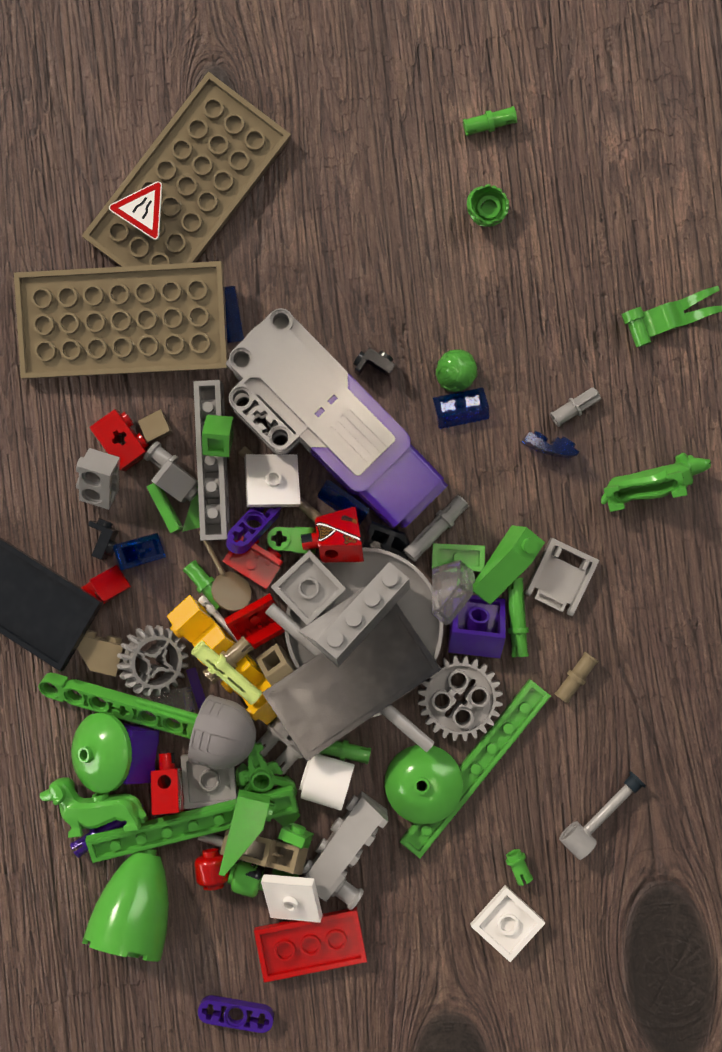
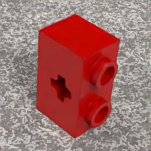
(107, 433)

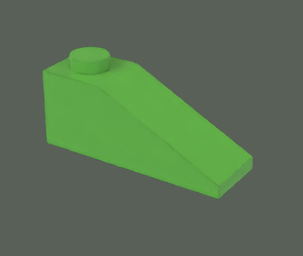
(507, 563)
(246, 825)

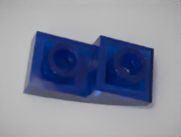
(558, 447)

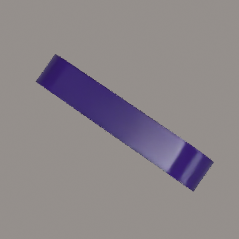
(251, 534)
(246, 1006)

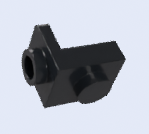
(380, 361)
(106, 540)

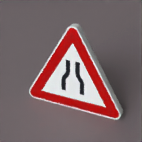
(142, 209)

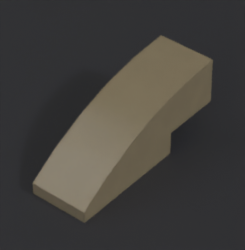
(273, 854)

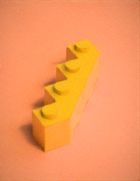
(195, 624)

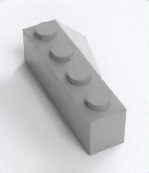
(350, 622)
(345, 843)

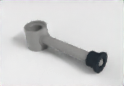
(579, 838)

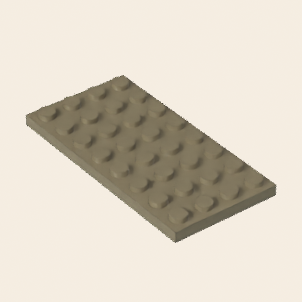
(206, 169)
(121, 320)

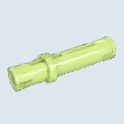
(218, 665)

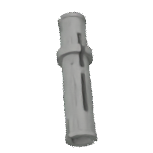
(443, 520)

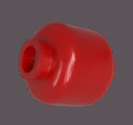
(208, 868)

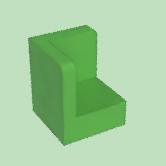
(217, 436)

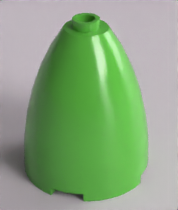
(132, 910)

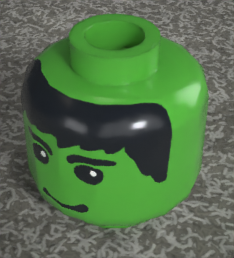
(246, 878)

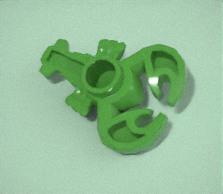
(262, 774)

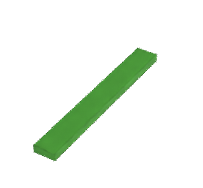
(483, 759)
(180, 827)

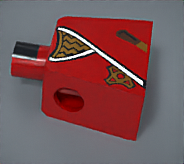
(336, 537)
(167, 798)

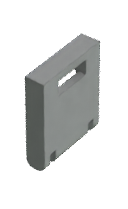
(560, 581)

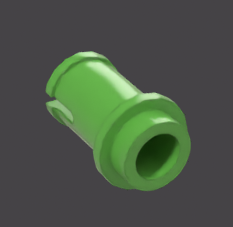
(519, 867)

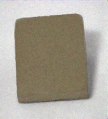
(155, 426)

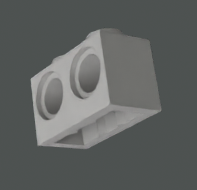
(98, 478)

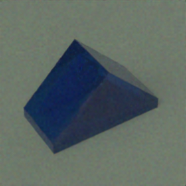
(139, 551)

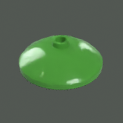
(101, 752)
(442, 780)

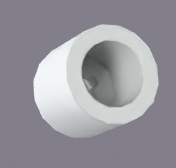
(326, 781)

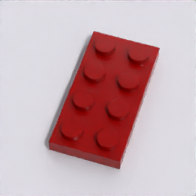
(310, 947)

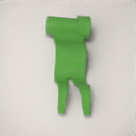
(667, 316)

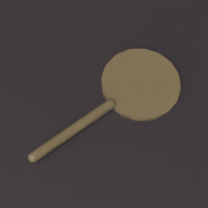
(229, 588)

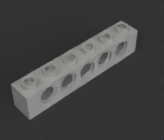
(211, 470)

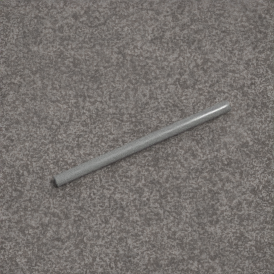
(389, 712)

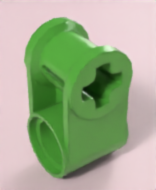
(293, 540)

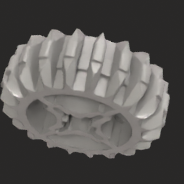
(147, 670)

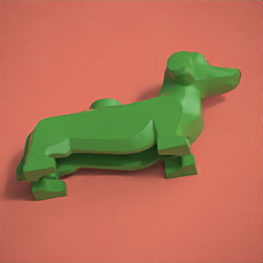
(654, 482)
(93, 811)

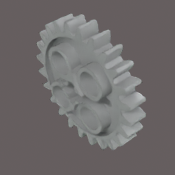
(479, 712)

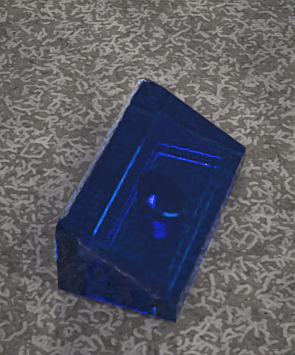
(461, 408)
(340, 500)

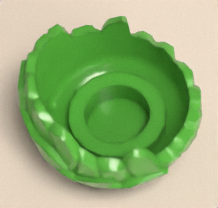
(487, 205)
(456, 370)

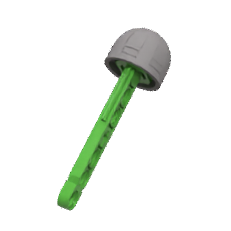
(218, 735)

